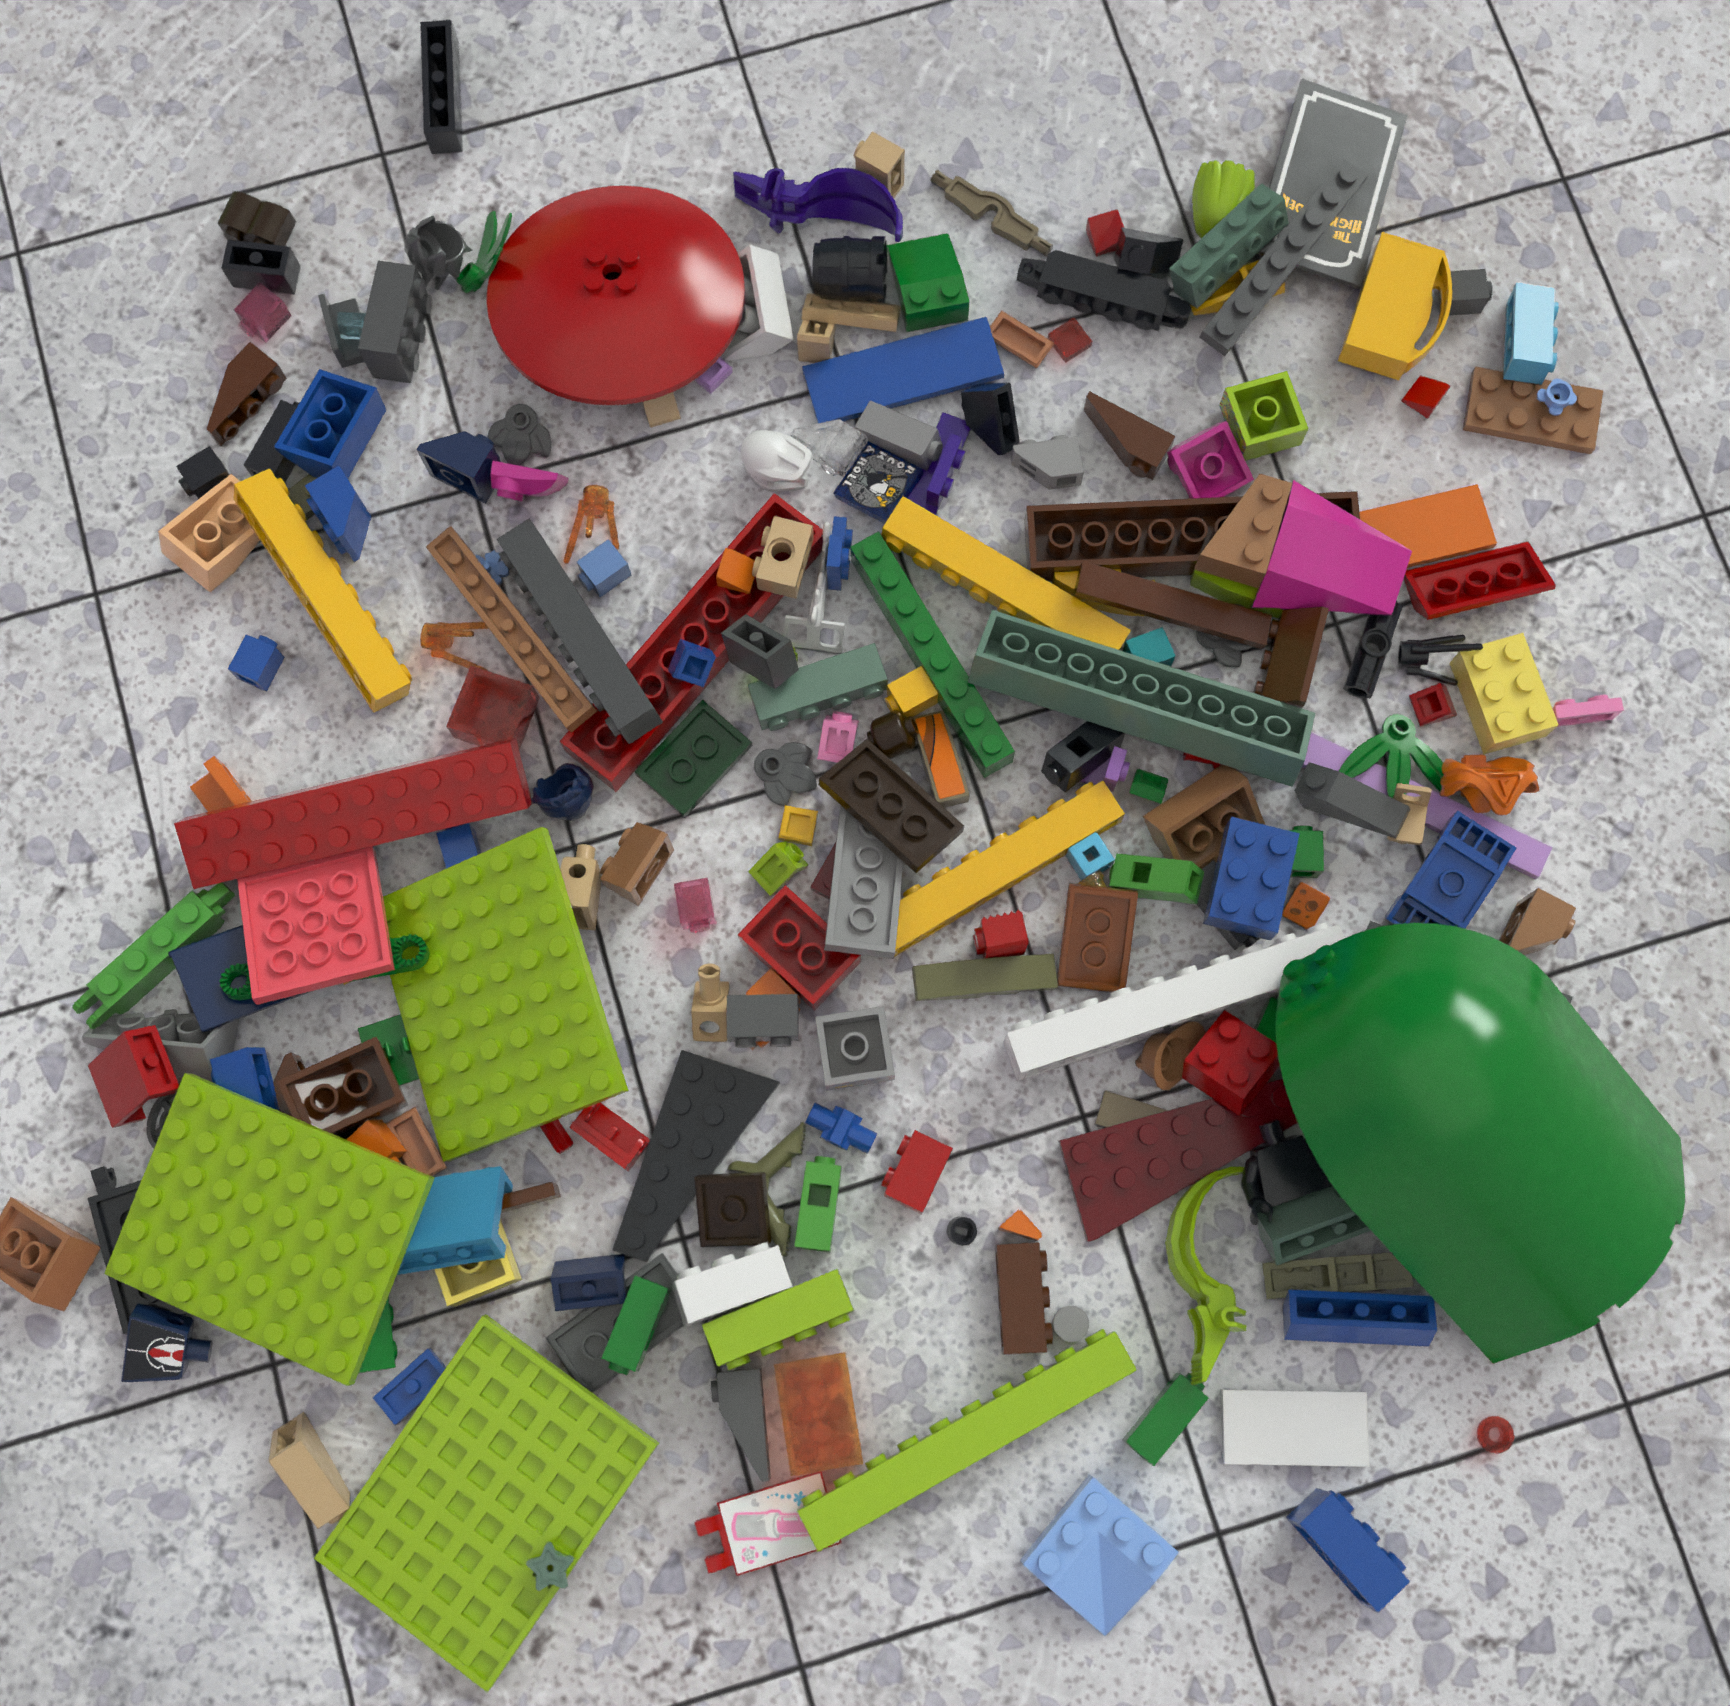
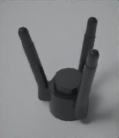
(1416, 653)

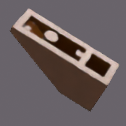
(1134, 440)

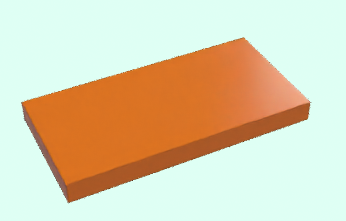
(1436, 525)

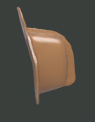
(1165, 1053)

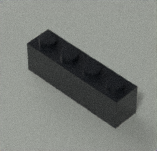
(441, 87)

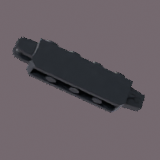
(1104, 290)

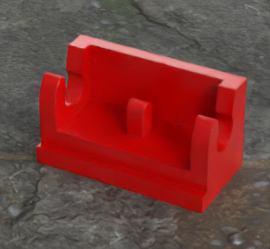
(610, 1135)

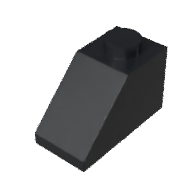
(1146, 251)
(992, 415)

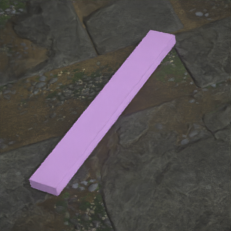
(1530, 853)

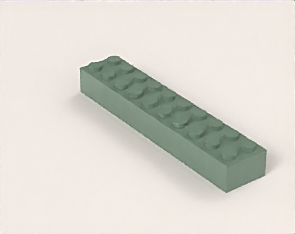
(1142, 698)

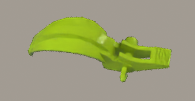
(1216, 1301)

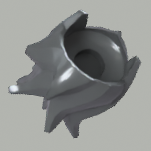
(435, 250)

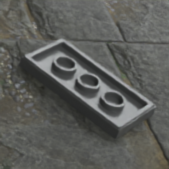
(585, 1337)

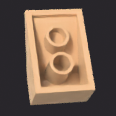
(210, 536)

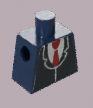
(160, 1345)

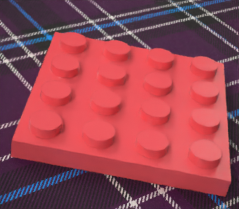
(314, 925)

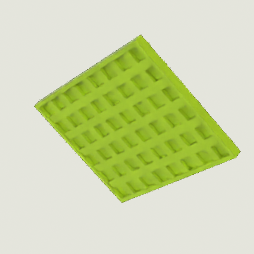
(507, 1001)
(269, 1228)
(477, 1487)

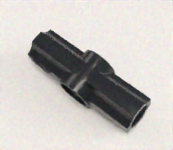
(1368, 664)

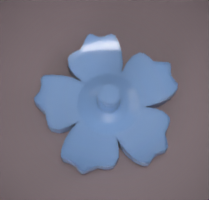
(494, 566)

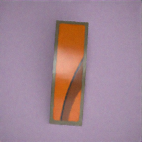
(941, 760)

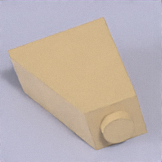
(309, 1471)

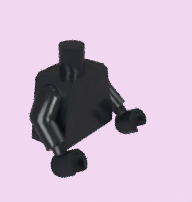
(1280, 1171)

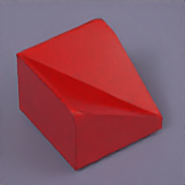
(1104, 231)

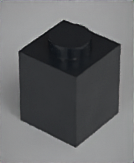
(201, 472)

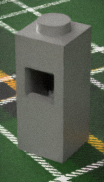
(900, 434)

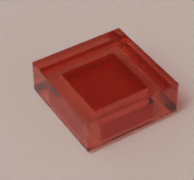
(1070, 339)

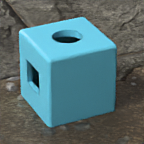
(1092, 844)

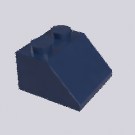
(461, 462)

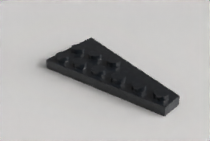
(694, 1132)

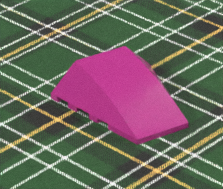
(1331, 561)

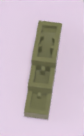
(984, 977)
(1336, 1274)

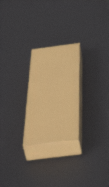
(852, 313)

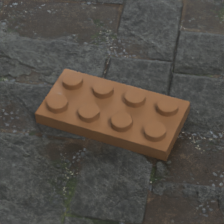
(1513, 412)

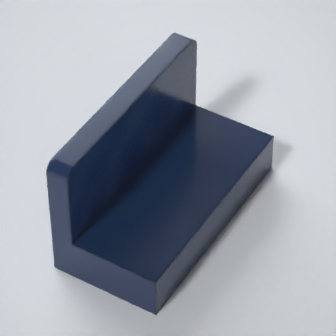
(589, 1282)

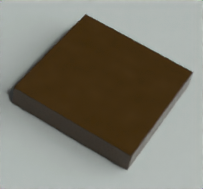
(732, 1209)

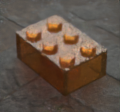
(818, 1414)

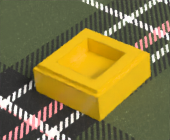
(798, 825)

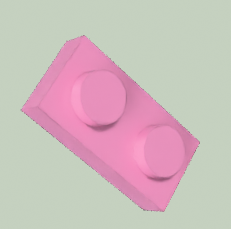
(1594, 710)

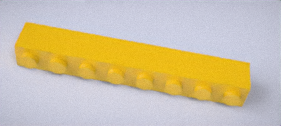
(993, 576)
(322, 590)
(1004, 863)

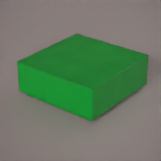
(1149, 786)

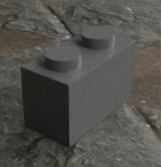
(760, 651)
(763, 1019)

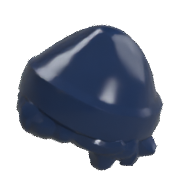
(564, 793)

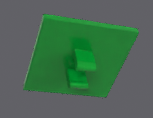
(396, 1046)

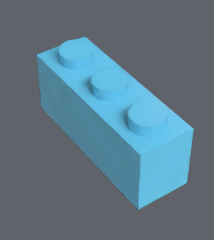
(1530, 333)

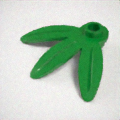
(474, 275)
(1400, 748)

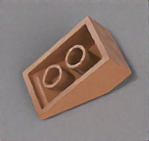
(42, 1255)

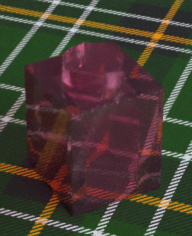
(261, 313)
(695, 905)

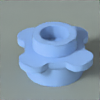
(1562, 390)

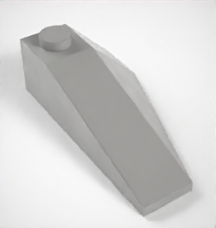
(180, 1034)

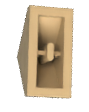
(815, 341)

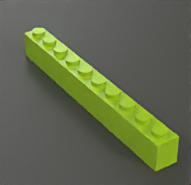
(965, 1440)

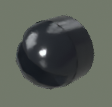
(965, 1223)

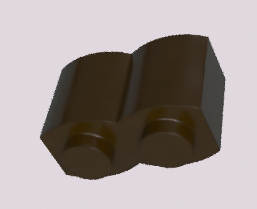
(255, 220)

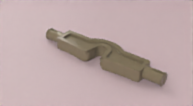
(1005, 223)

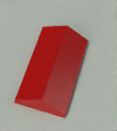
(1477, 581)

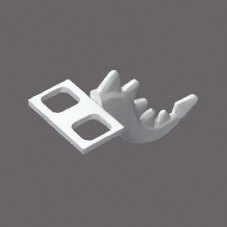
(816, 612)

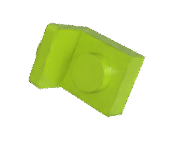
(778, 866)

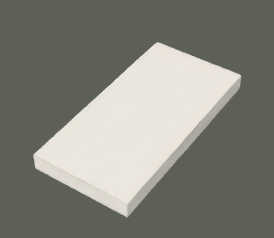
(1294, 1428)

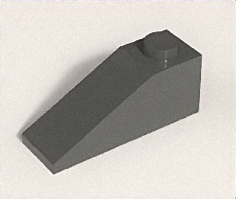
(1350, 800)
(743, 1408)

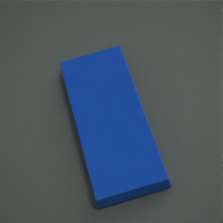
(904, 371)

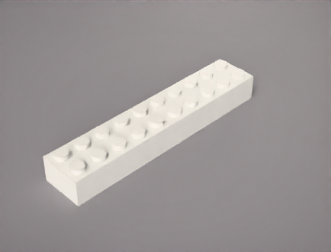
(1158, 1005)

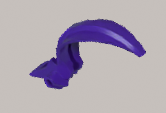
(832, 194)

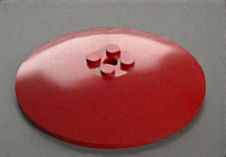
(623, 335)

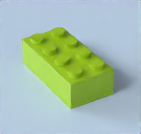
(778, 1318)

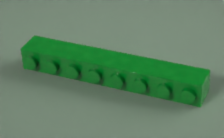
(931, 650)

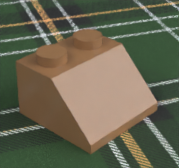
(637, 862)
(1538, 922)

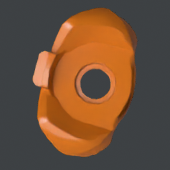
(1489, 784)

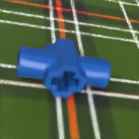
(841, 1128)

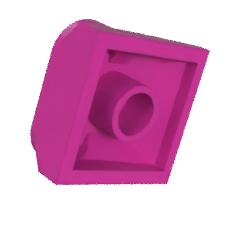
(1210, 463)
(515, 481)

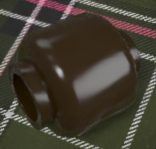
(893, 733)

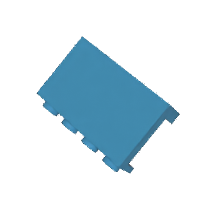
(459, 1221)

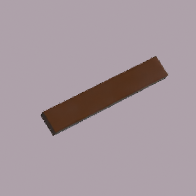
(1172, 605)

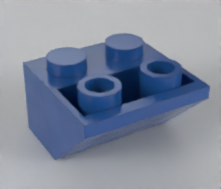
(340, 511)

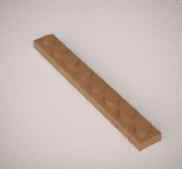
(511, 629)

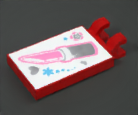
(762, 1526)

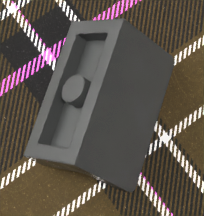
(344, 349)

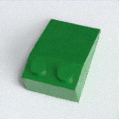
(928, 282)

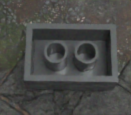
(394, 322)

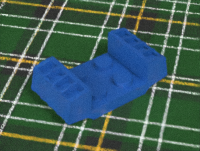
(1453, 875)

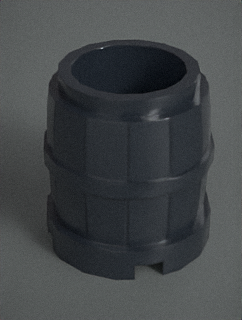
(850, 268)

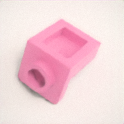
(837, 736)

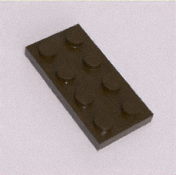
(891, 805)

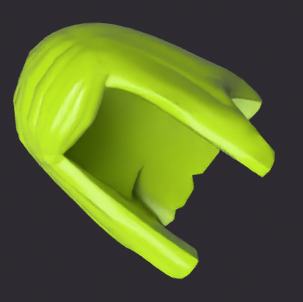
(1218, 191)

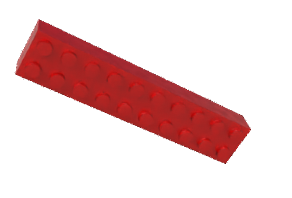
(696, 619)
(353, 813)

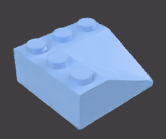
(1098, 1555)

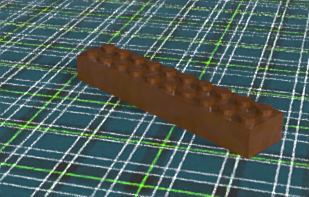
(1133, 536)

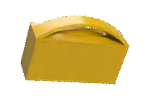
(1397, 307)

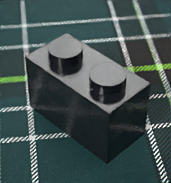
(256, 263)

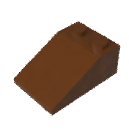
(344, 1089)

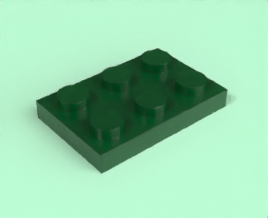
(693, 758)

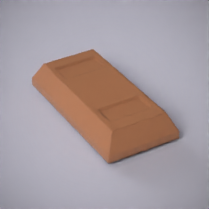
(1020, 339)
(415, 1138)

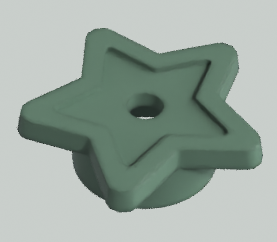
(557, 1560)

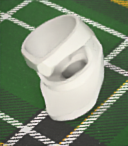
(775, 458)

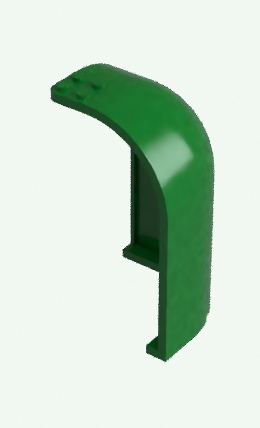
(1479, 1129)

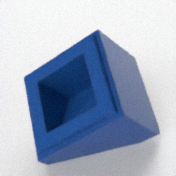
(691, 663)

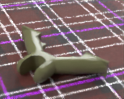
(771, 1163)

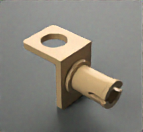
(1414, 825)
(710, 1004)

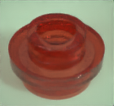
(1506, 1434)

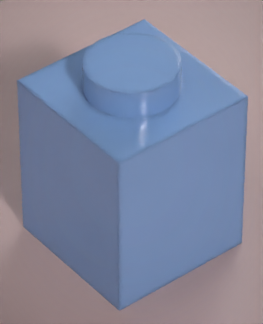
(603, 569)

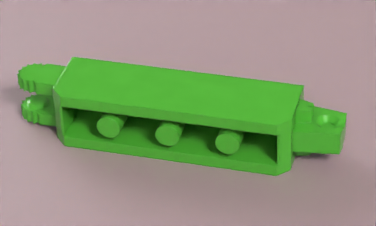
(147, 959)

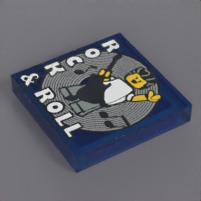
(877, 482)

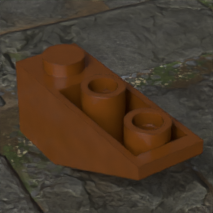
(244, 388)

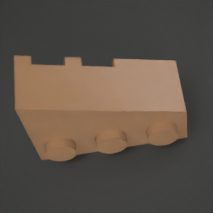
(1248, 535)

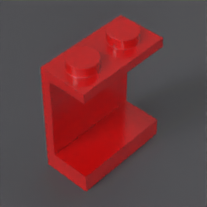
(131, 1074)

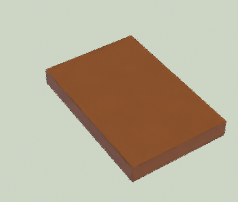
(1096, 937)

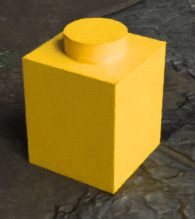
(911, 693)

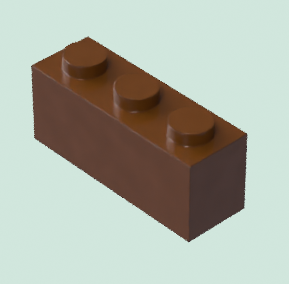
(1022, 1298)

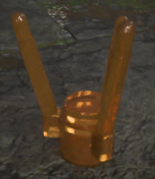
(593, 505)
(441, 636)

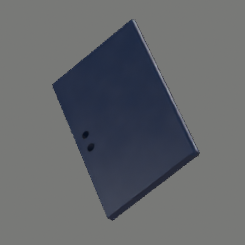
(201, 970)

